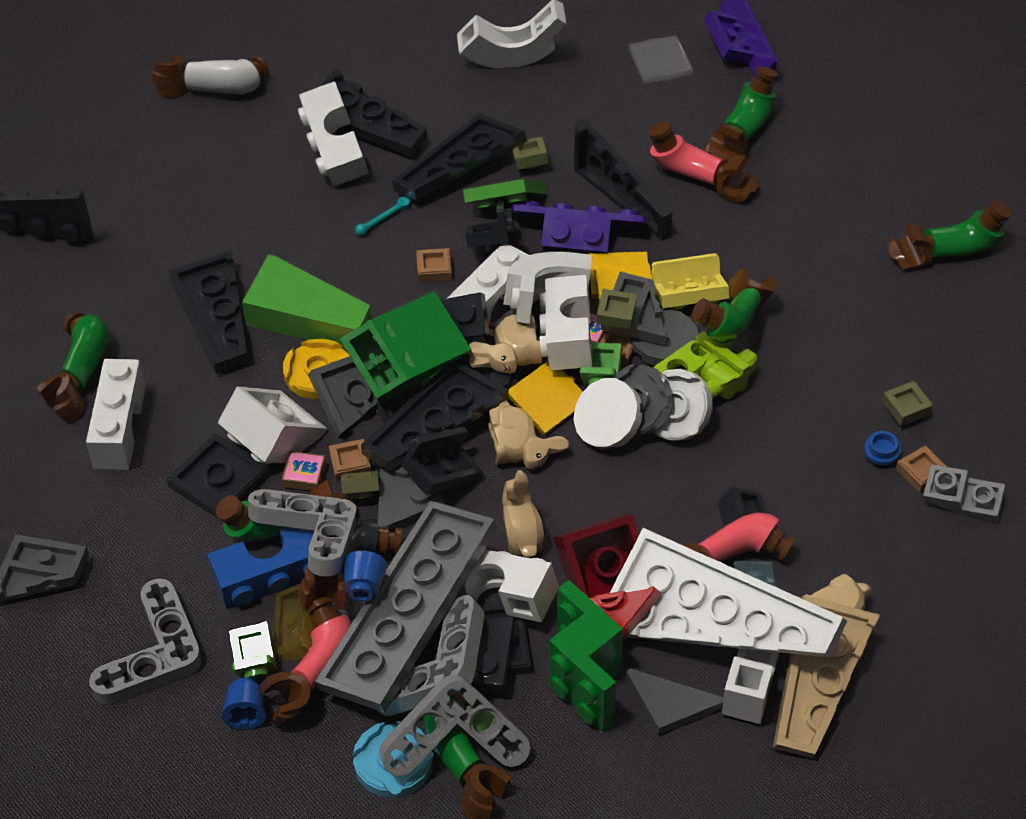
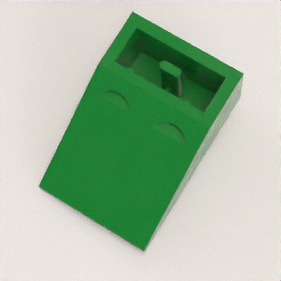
(405, 346)

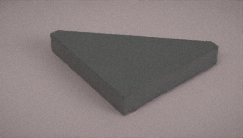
(669, 702)

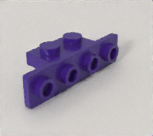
(740, 35)
(577, 229)

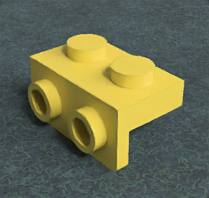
(689, 280)

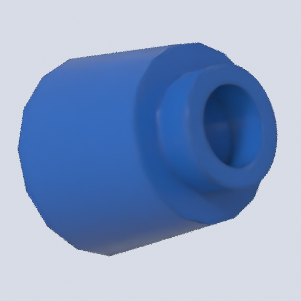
(363, 574)
(243, 705)

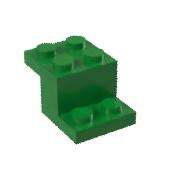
(585, 657)

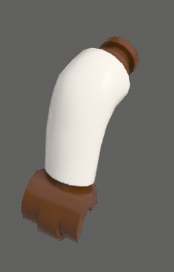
(216, 76)

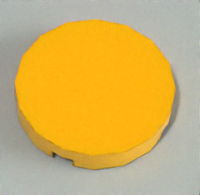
(309, 356)

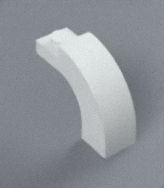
(512, 46)
(528, 276)

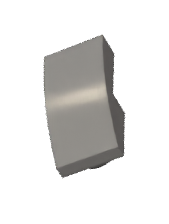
(967, 496)

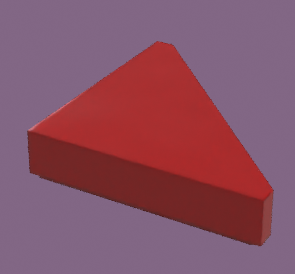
(627, 607)

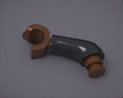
(366, 537)

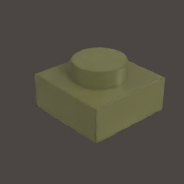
(530, 154)
(616, 309)
(907, 403)
(360, 484)

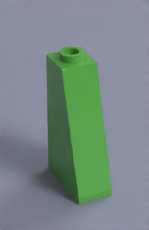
(300, 304)

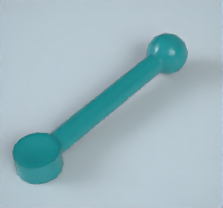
(402, 204)

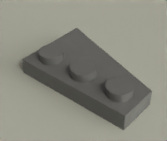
(342, 393)

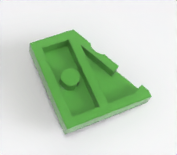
(512, 191)

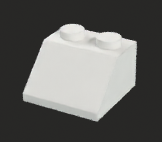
(269, 424)

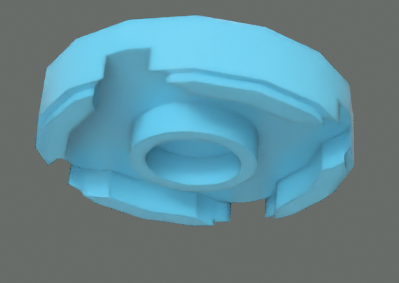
(374, 775)

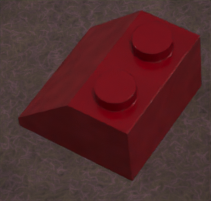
(597, 553)

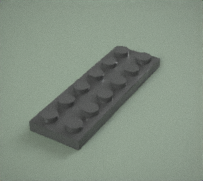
(409, 606)

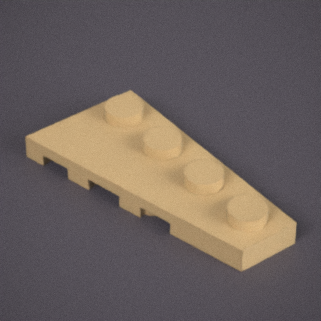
(817, 683)

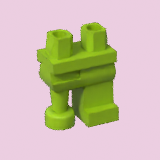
(714, 363)

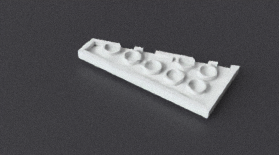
(721, 605)

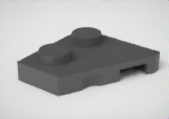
(647, 317)
(401, 499)
(40, 566)

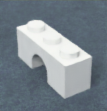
(340, 154)
(491, 276)
(566, 323)
(110, 428)
(524, 583)
(749, 684)

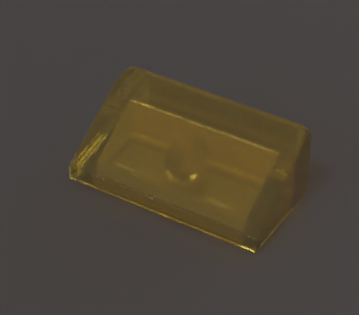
(291, 626)

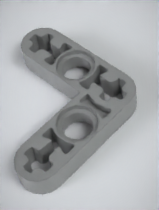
(323, 515)
(460, 623)
(162, 655)
(448, 715)

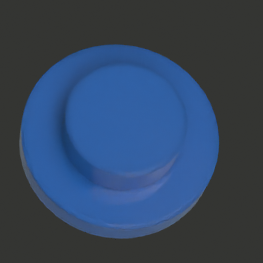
(882, 448)

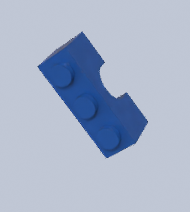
(246, 578)

